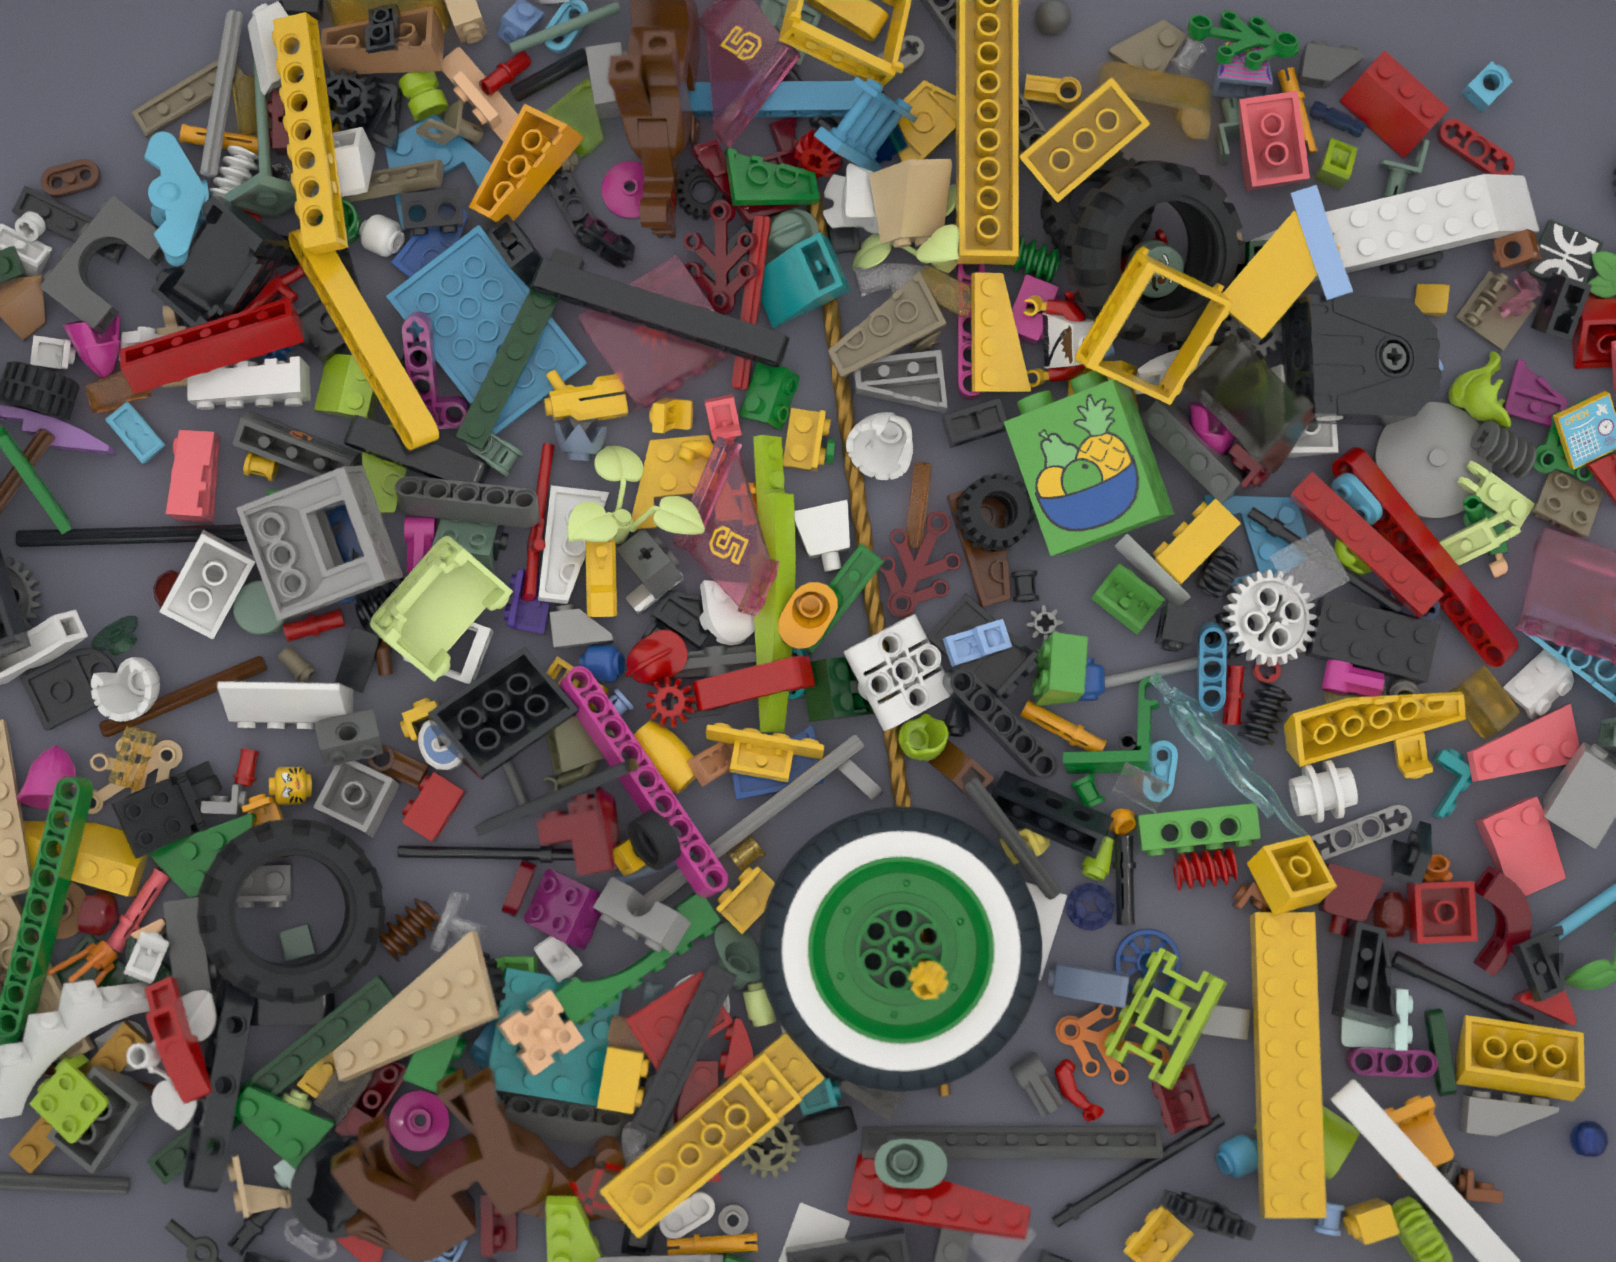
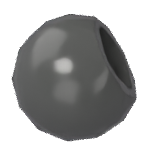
(1053, 16)

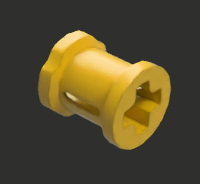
(260, 466)

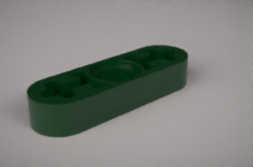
(1440, 1047)

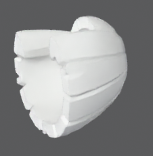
(881, 445)
(128, 691)

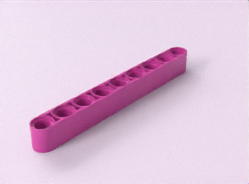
(657, 788)

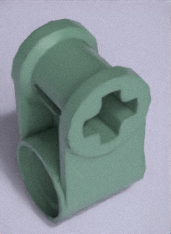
(495, 453)

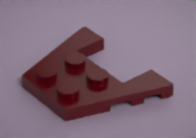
(713, 162)

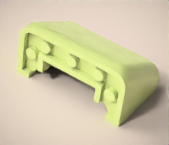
(438, 606)

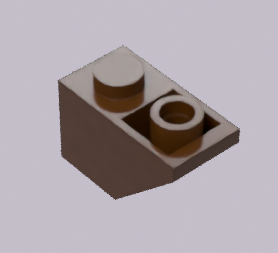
(959, 768)

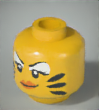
(290, 785)

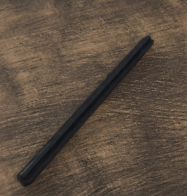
(127, 535)

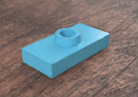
(135, 432)

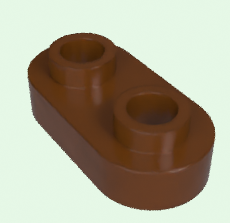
(71, 175)

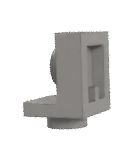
(220, 804)

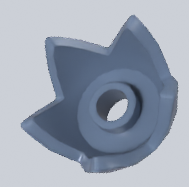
(577, 443)

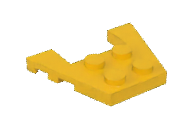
(934, 122)
(666, 475)

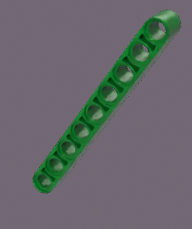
(54, 896)

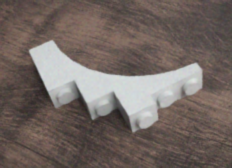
(47, 643)
(49, 1034)

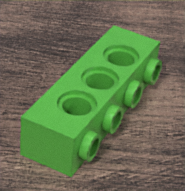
(1243, 817)

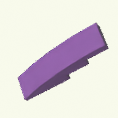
(66, 436)

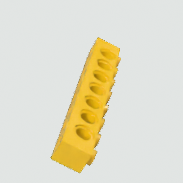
(331, 232)

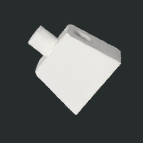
(825, 532)

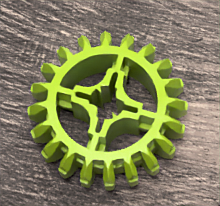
(1419, 1232)

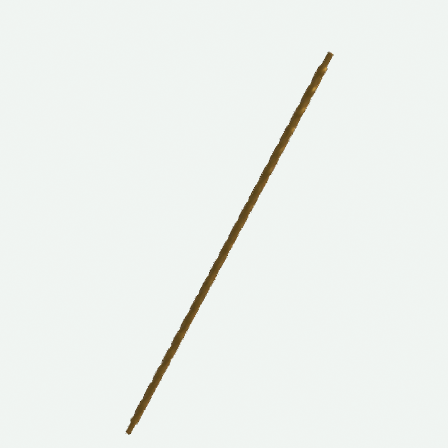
(863, 535)

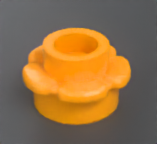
(1123, 821)

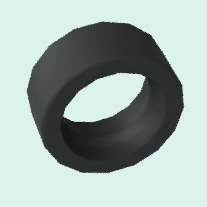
(654, 840)
(827, 1126)

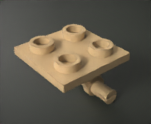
(254, 1198)

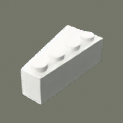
(251, 383)

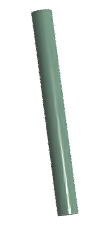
(565, 27)

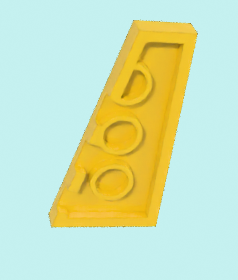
(995, 341)

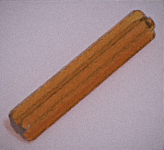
(918, 504)

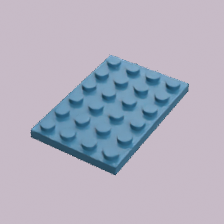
(471, 309)

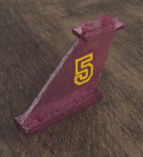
(743, 63)
(732, 540)

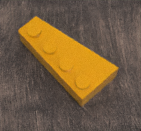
(524, 164)

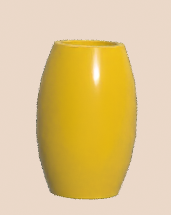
(667, 755)

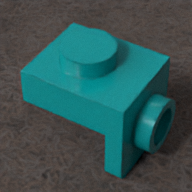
(821, 1097)

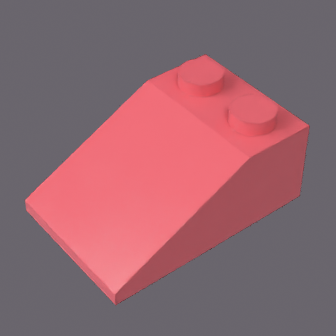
(1272, 141)
(1522, 845)

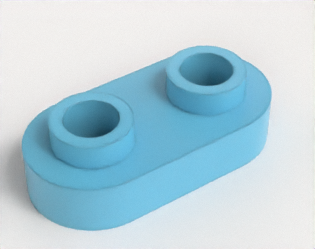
(562, 15)
(1357, 497)
(1165, 769)

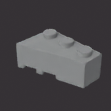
(906, 380)

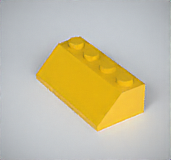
(1520, 1058)

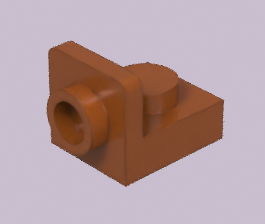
(1248, 891)
(1480, 1192)

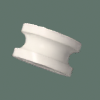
(30, 226)

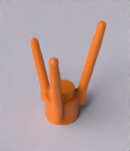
(98, 957)

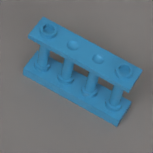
(866, 125)

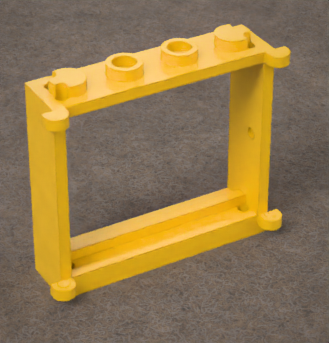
(843, 54)
(1119, 307)

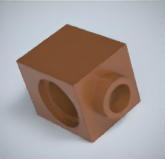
(1529, 249)

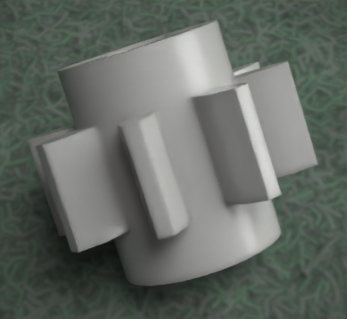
(1050, 617)

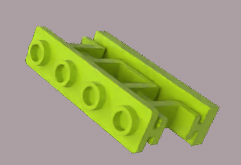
(1188, 1030)

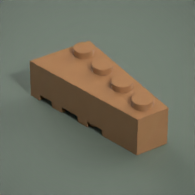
(417, 50)

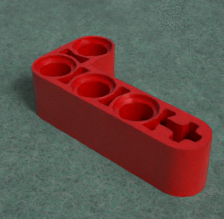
(753, 683)

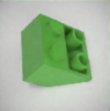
(1060, 669)

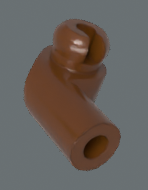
(383, 657)

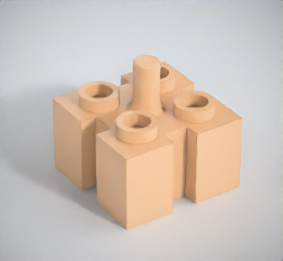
(539, 1032)

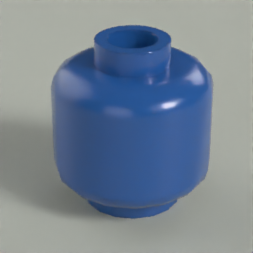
(603, 662)
(1093, 681)

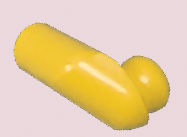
(689, 448)

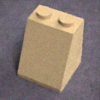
(911, 200)

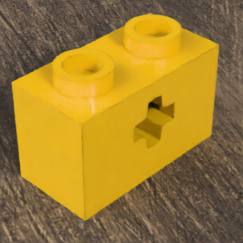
(1370, 1221)

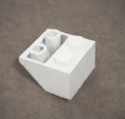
(354, 161)

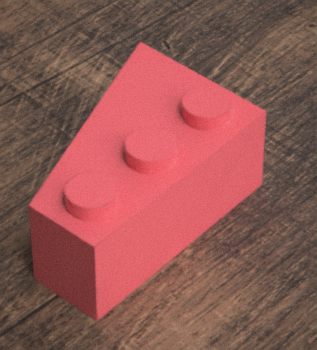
(194, 476)

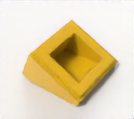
(1432, 299)

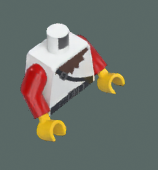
(1063, 334)

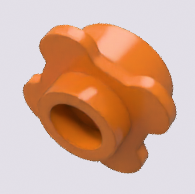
(1438, 869)

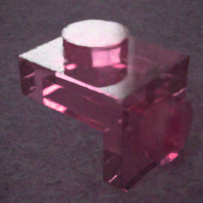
(1529, 291)

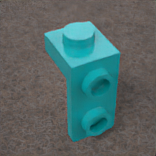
(1452, 762)

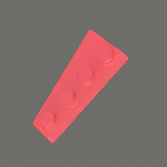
(1535, 746)

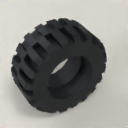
(1059, 215)

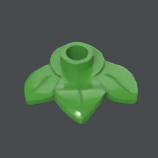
(1605, 266)

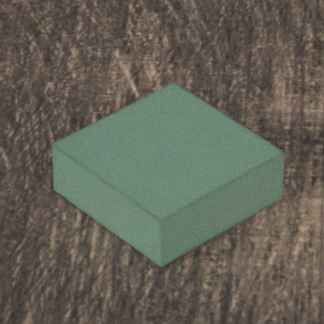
(297, 942)

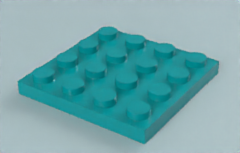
(572, 1075)

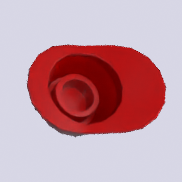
(656, 657)

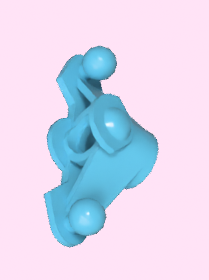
(174, 197)

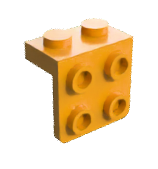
(1422, 1129)

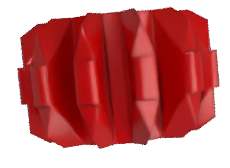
(817, 156)
(662, 696)

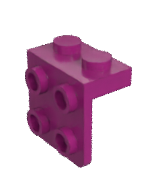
(564, 909)

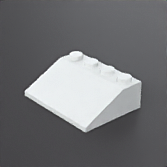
(284, 703)

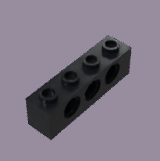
(1052, 814)

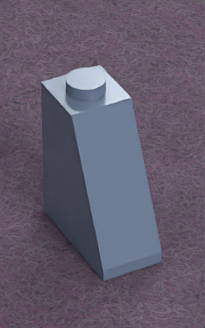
(1089, 984)

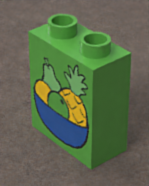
(1087, 464)

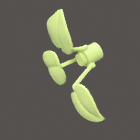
(939, 250)
(591, 522)

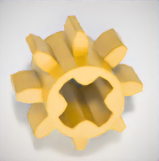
(928, 980)

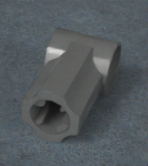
(1034, 1079)

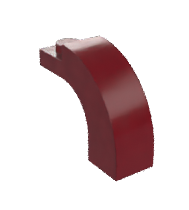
(1511, 915)

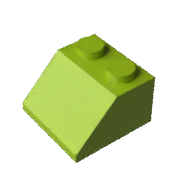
(345, 389)

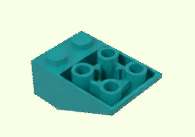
(802, 280)

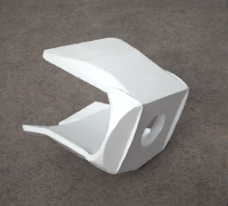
(852, 200)

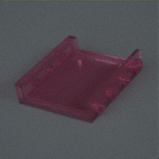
(645, 358)
(1572, 595)

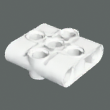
(870, 653)

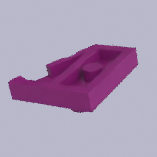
(1532, 397)

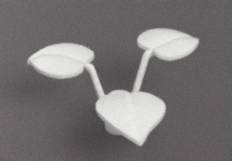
(165, 1099)

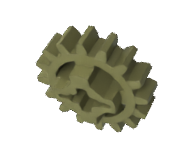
(781, 1147)

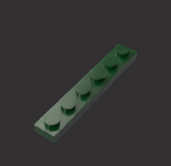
(506, 369)

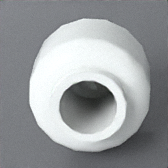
(381, 235)

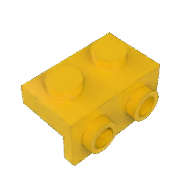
(747, 900)
(1158, 1239)

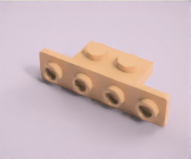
(487, 109)

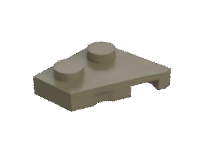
(1151, 47)

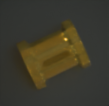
(746, 853)

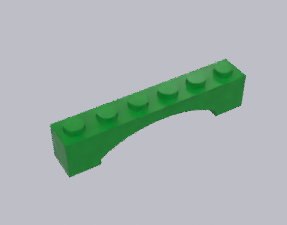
(583, 997)

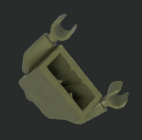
(572, 753)

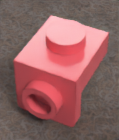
(723, 417)

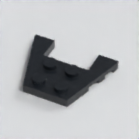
(319, 330)

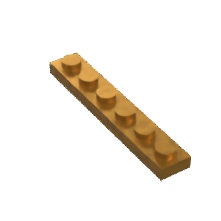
(113, 1056)

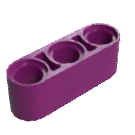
(1405, 1065)

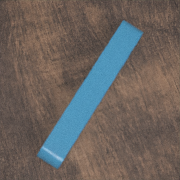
(791, 99)

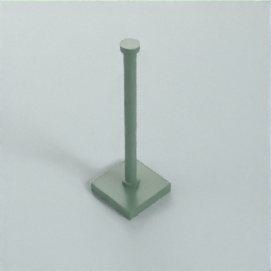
(262, 192)

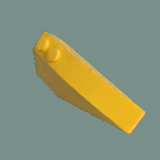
(1366, 722)
(102, 858)

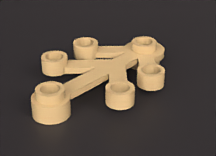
(157, 761)

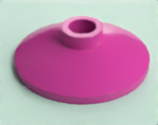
(616, 198)
(404, 1124)

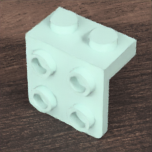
(1366, 1035)

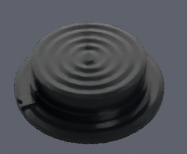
(316, 1194)

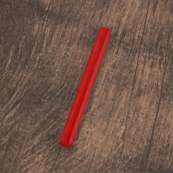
(752, 295)

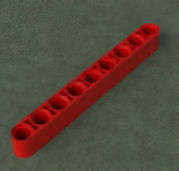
(1418, 545)

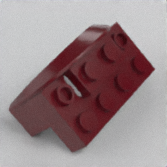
(589, 826)

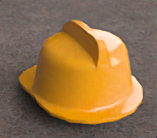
(807, 615)

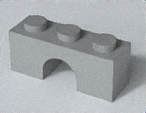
(660, 926)

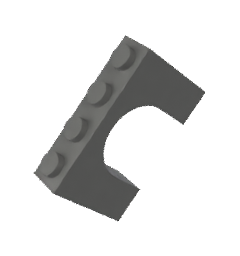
(69, 279)

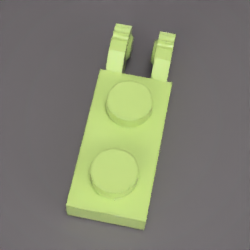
(1497, 494)
(1478, 538)

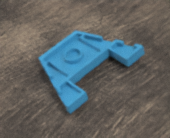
(418, 149)
(1260, 542)

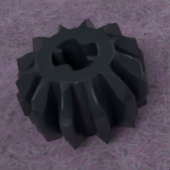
(1219, 572)

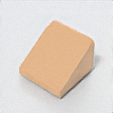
(157, 927)

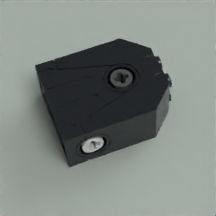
(1360, 358)

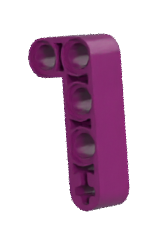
(428, 371)

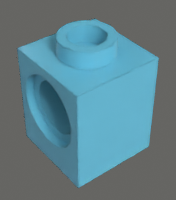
(1478, 94)

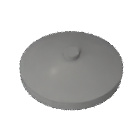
(1428, 457)

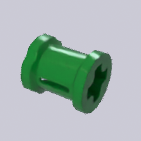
(1087, 791)

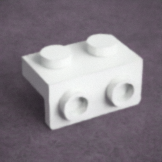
(1540, 684)

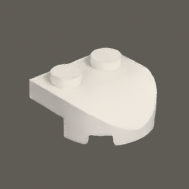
(722, 617)

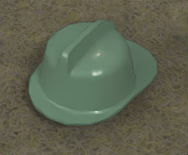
(789, 229)
(738, 954)
(911, 1163)

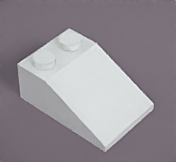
(208, 584)

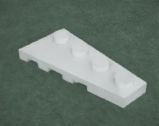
(560, 557)

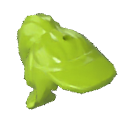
(1477, 395)

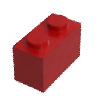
(433, 806)

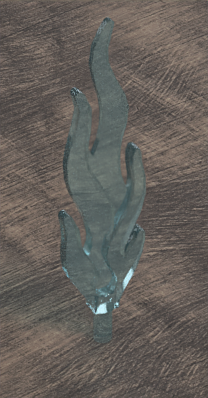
(1219, 744)

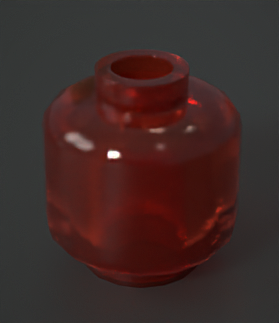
(1393, 914)

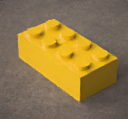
(1084, 139)

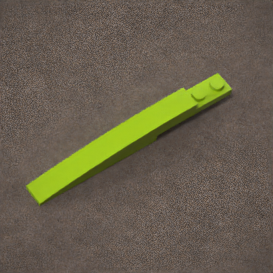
(777, 523)

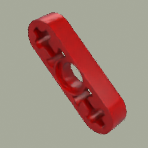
(1462, 152)

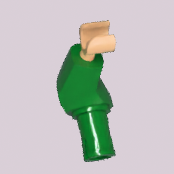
(1475, 512)

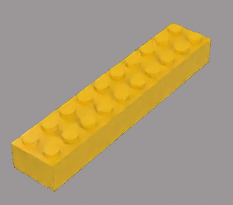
(987, 132)
(1287, 1065)

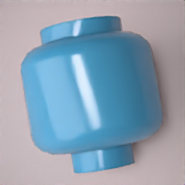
(1238, 1156)

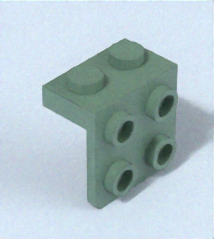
(473, 537)

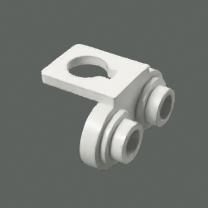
(688, 1215)

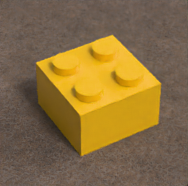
(1291, 874)
(622, 1080)

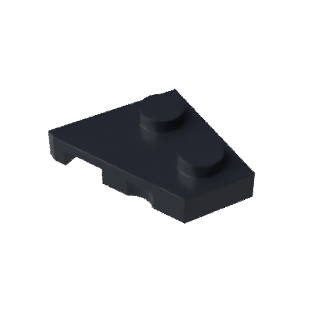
(1542, 963)

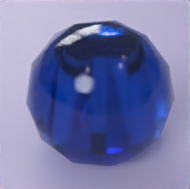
(1589, 1139)

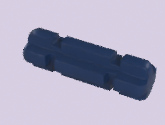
(1337, 119)

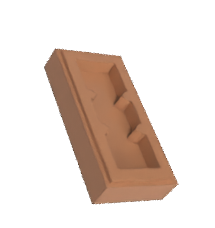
(712, 762)

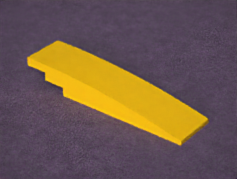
(712, 1135)

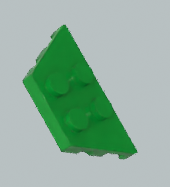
(192, 856)

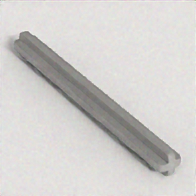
(221, 94)

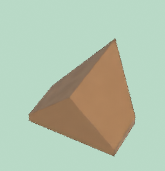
(23, 305)

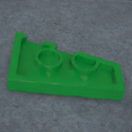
(766, 183)
(281, 1125)

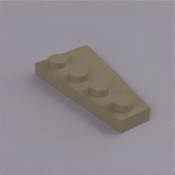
(895, 324)

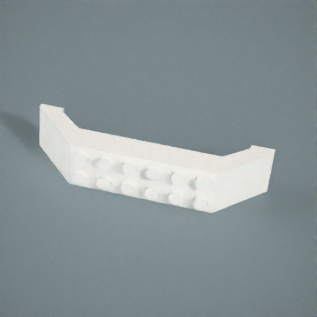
(1430, 220)

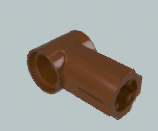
(401, 767)

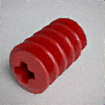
(1204, 868)

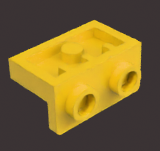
(804, 439)

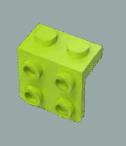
(70, 1099)

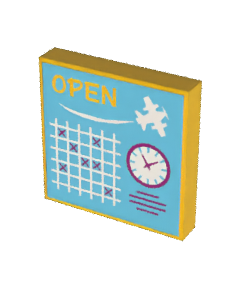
(1587, 429)

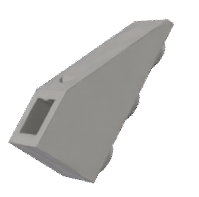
(1497, 1116)

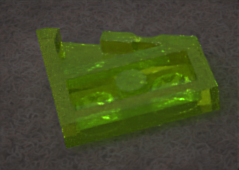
(579, 112)

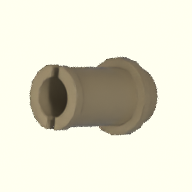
(296, 664)

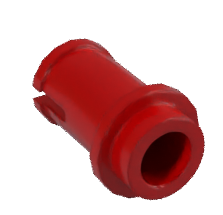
(246, 767)

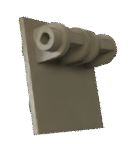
(1483, 315)
(1568, 503)

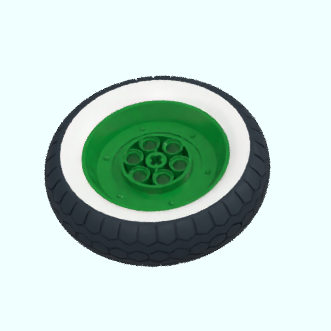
(864, 875)

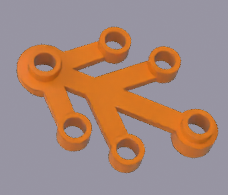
(1098, 1039)

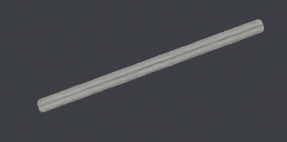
(759, 816)

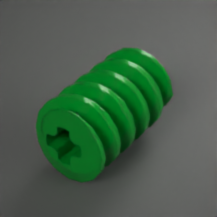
(1037, 260)

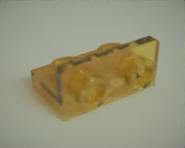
(1486, 703)

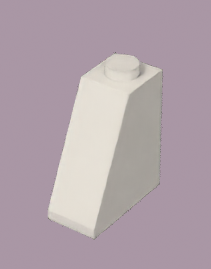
(263, 48)

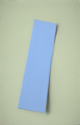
(1321, 242)

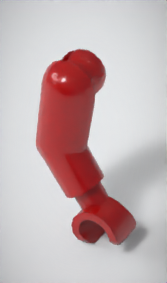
(1069, 1090)

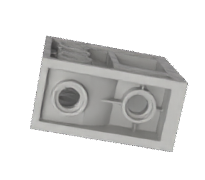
(300, 552)

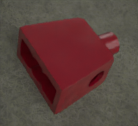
(1351, 897)

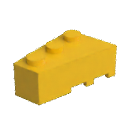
(1195, 541)

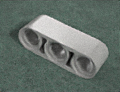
(1223, 1022)

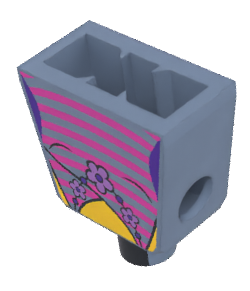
(1240, 82)

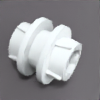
(1323, 791)

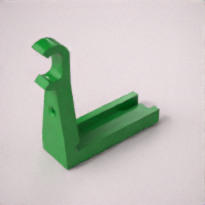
(1115, 760)

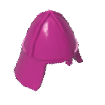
(96, 350)
(1210, 428)
(43, 776)

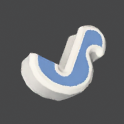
(434, 752)

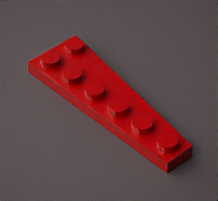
(939, 1206)

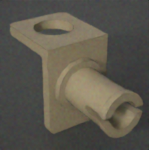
(451, 127)

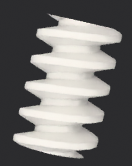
(235, 172)

